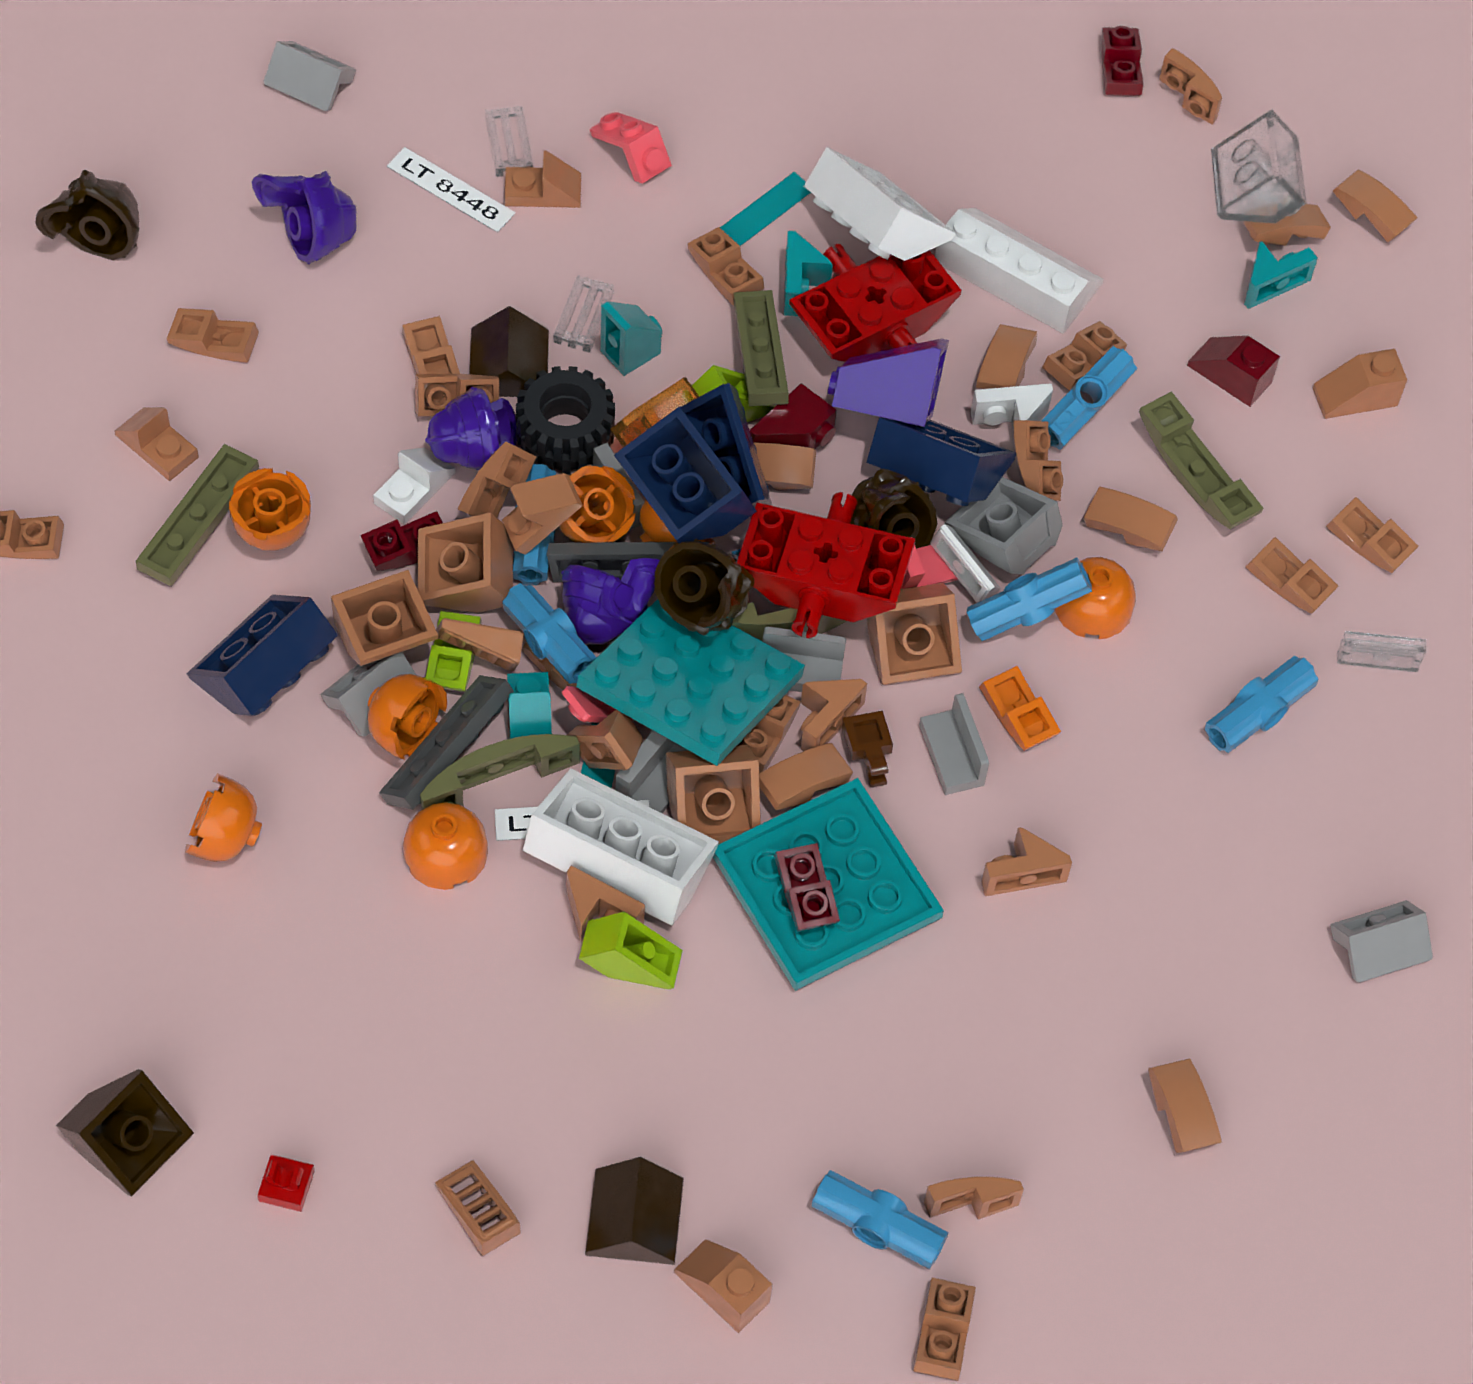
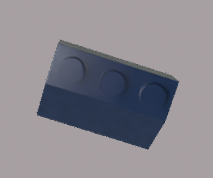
(724, 427)
(940, 459)
(684, 480)
(264, 654)

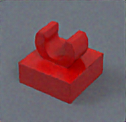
(286, 1183)

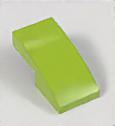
(449, 664)

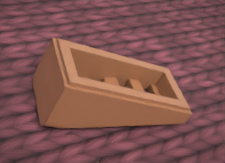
(488, 642)
(495, 1235)

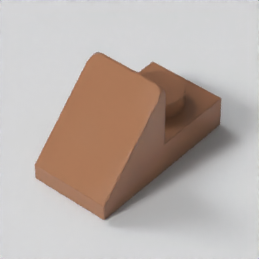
(549, 186)
(157, 442)
(540, 510)
(829, 705)
(610, 743)
(1035, 866)
(595, 899)

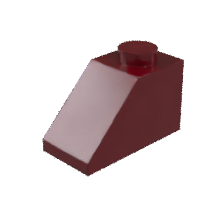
(1236, 365)
(801, 422)

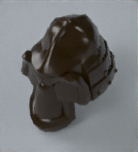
(93, 216)
(895, 506)
(702, 586)

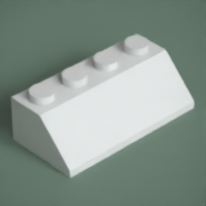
(874, 208)
(1017, 269)
(620, 844)

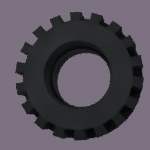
(564, 394)

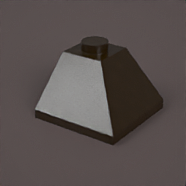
(126, 1130)

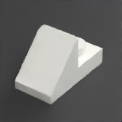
(1011, 404)
(413, 483)

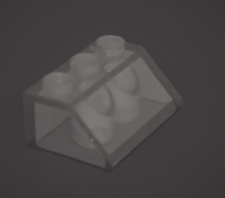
(1259, 172)

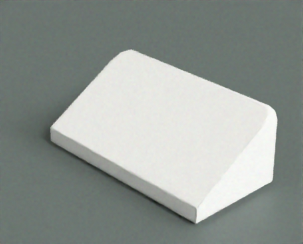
(964, 564)

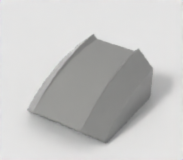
(1009, 526)

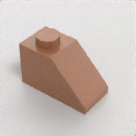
(1362, 385)
(726, 1283)

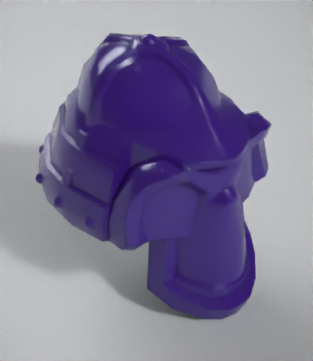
(314, 212)
(471, 429)
(604, 604)

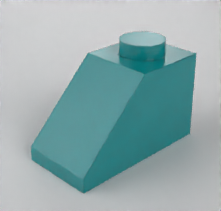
(628, 336)

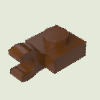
(869, 740)

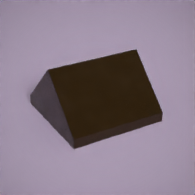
(510, 349)
(635, 1212)

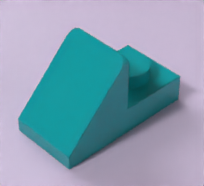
(803, 268)
(1274, 277)
(529, 704)

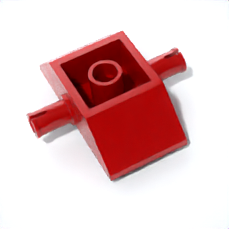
(875, 303)
(824, 563)

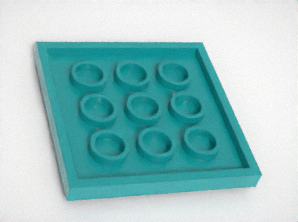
(689, 684)
(869, 872)

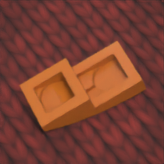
(1018, 710)

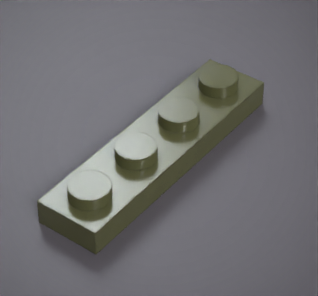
(760, 348)
(195, 516)

